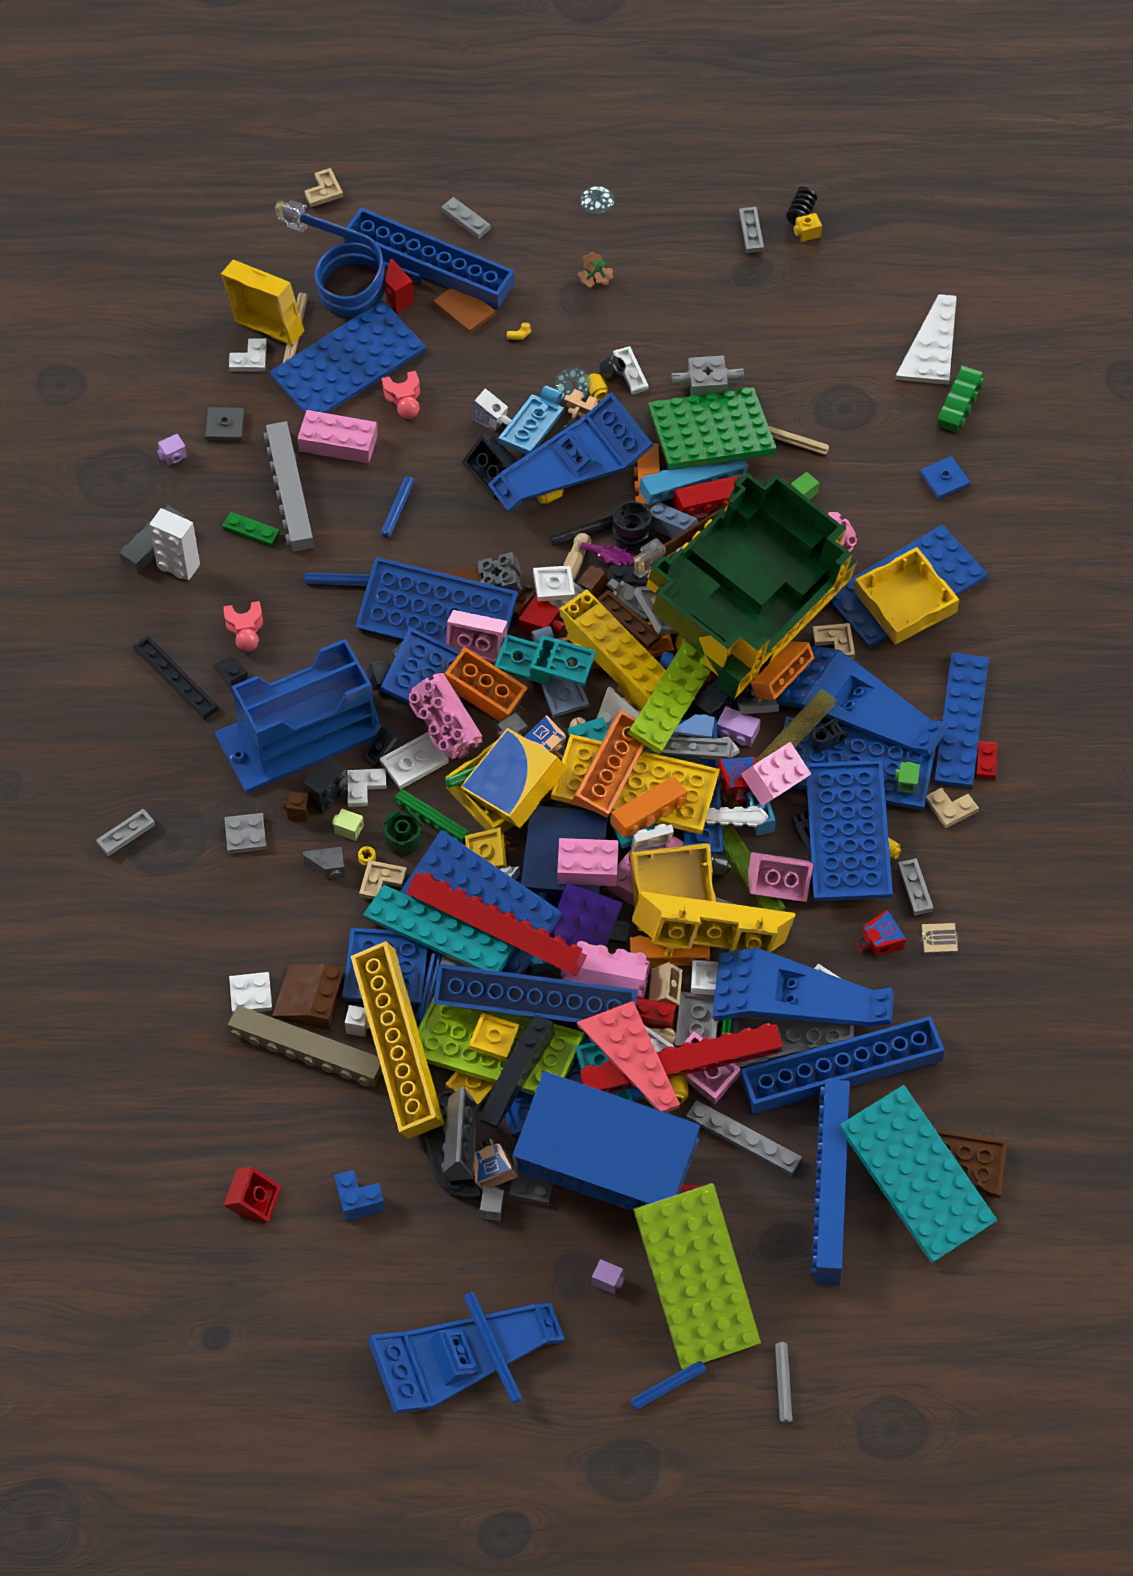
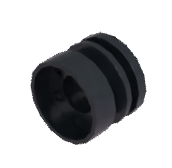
(631, 525)

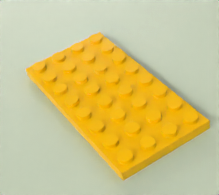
(647, 773)

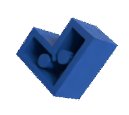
(358, 1201)

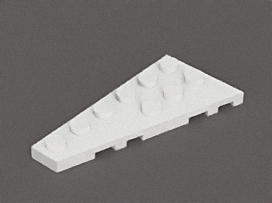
(932, 349)

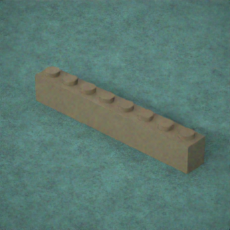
(305, 1046)

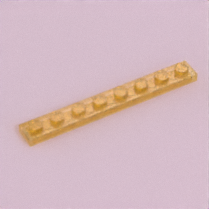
(795, 731)

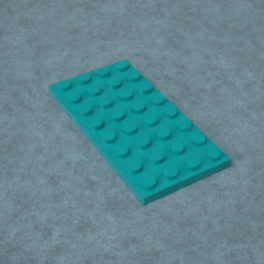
(917, 1173)

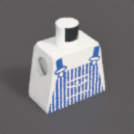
(490, 411)

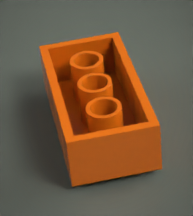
(485, 685)

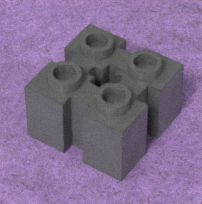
(501, 572)

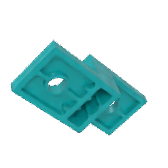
(545, 660)

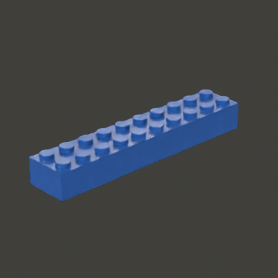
(435, 258)
(526, 994)
(852, 1060)
(830, 1183)

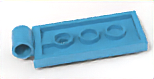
(527, 428)

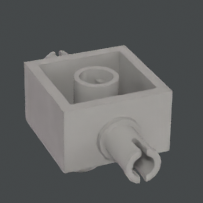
(707, 375)

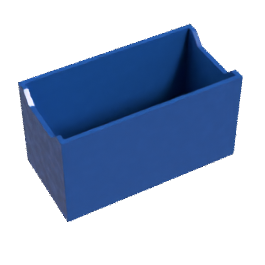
(604, 1144)

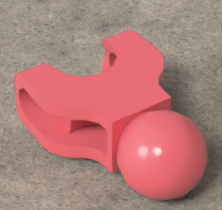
(403, 395)
(244, 626)

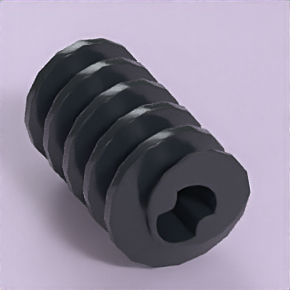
(801, 204)

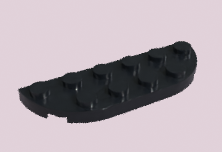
(434, 1141)

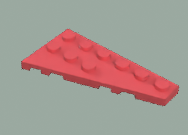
(630, 1049)

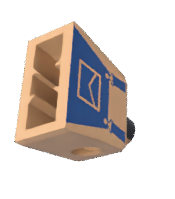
(548, 736)
(492, 1165)

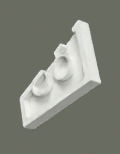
(612, 704)

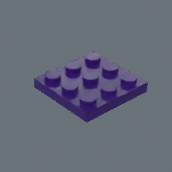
(585, 916)

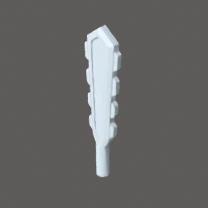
(738, 816)

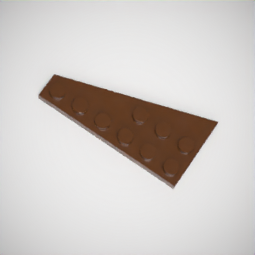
(979, 1158)

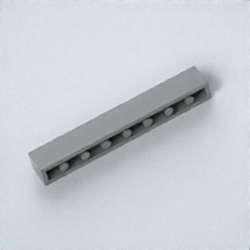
(289, 486)

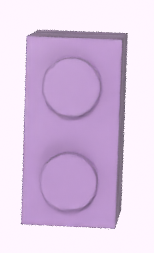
(738, 727)

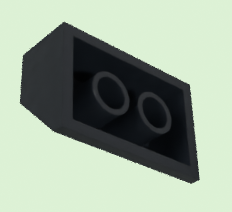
(487, 460)

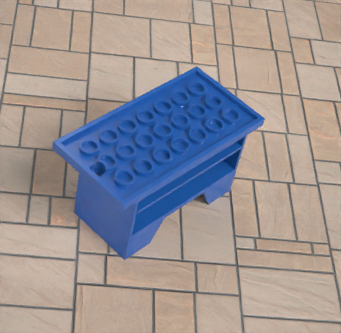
(299, 718)

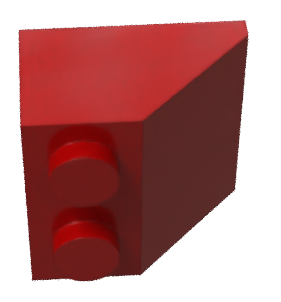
(398, 288)
(252, 1194)

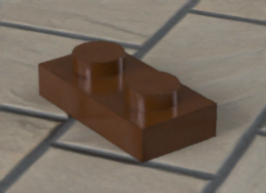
(524, 599)

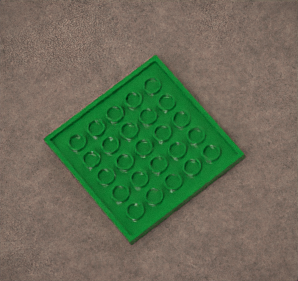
(711, 428)

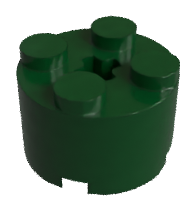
(402, 832)

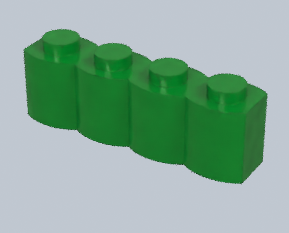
(960, 399)

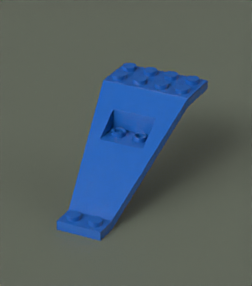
(604, 439)
(863, 702)
(764, 984)
(426, 1367)

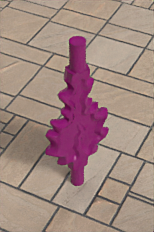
(610, 554)

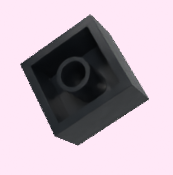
(326, 785)

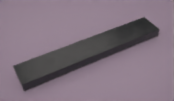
(176, 678)

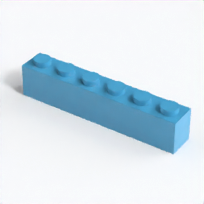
(662, 485)

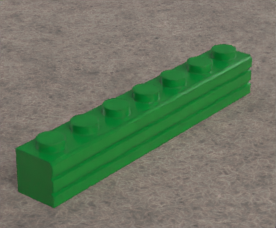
(430, 815)

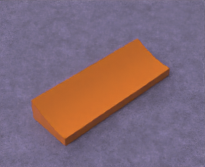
(609, 767)

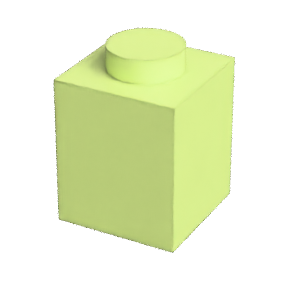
(348, 824)

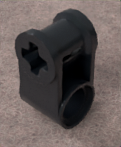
(829, 734)

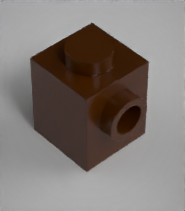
(594, 580)
(297, 806)

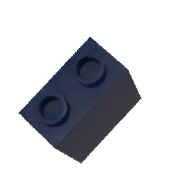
(542, 847)

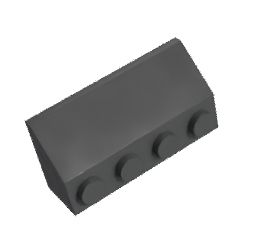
(460, 1136)

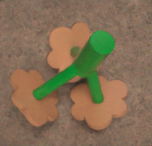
(595, 265)

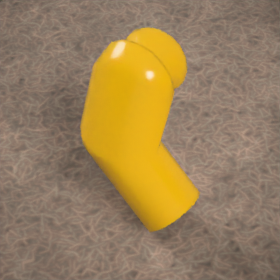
(520, 334)

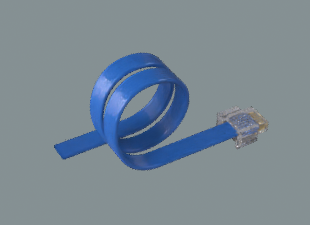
(372, 256)

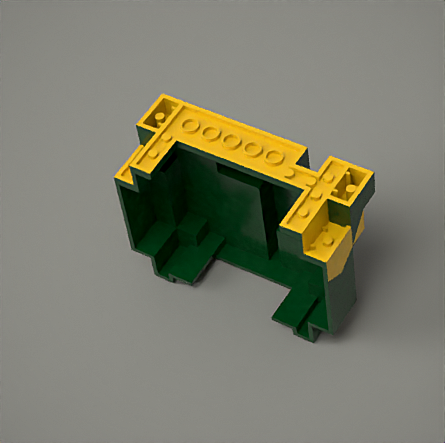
(751, 578)

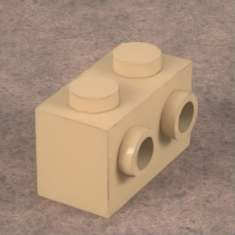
(666, 984)

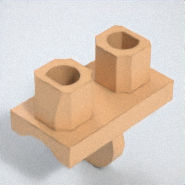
(577, 407)

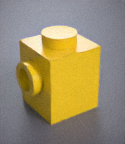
(808, 227)

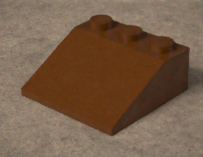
(310, 994)

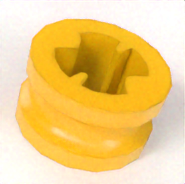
(366, 850)

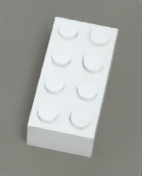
(174, 544)

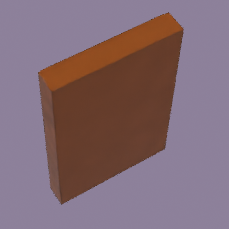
(464, 309)

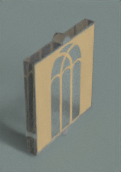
(939, 938)

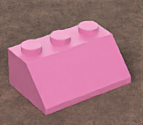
(477, 633)
(779, 876)

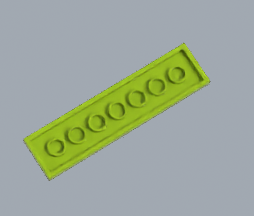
(670, 698)

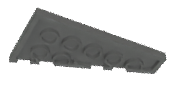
(795, 1035)

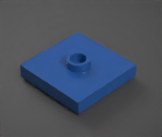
(945, 477)

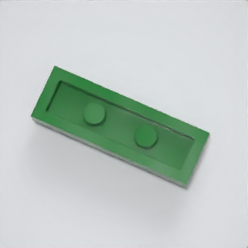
(251, 529)

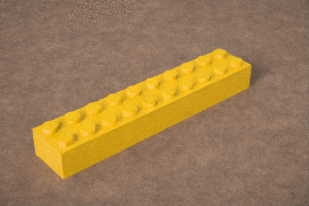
(397, 1040)

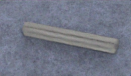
(783, 1381)

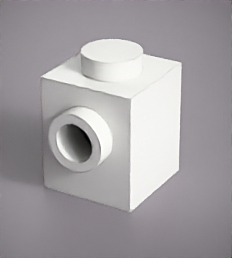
(356, 1021)

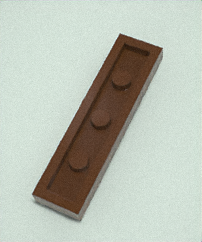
(630, 620)

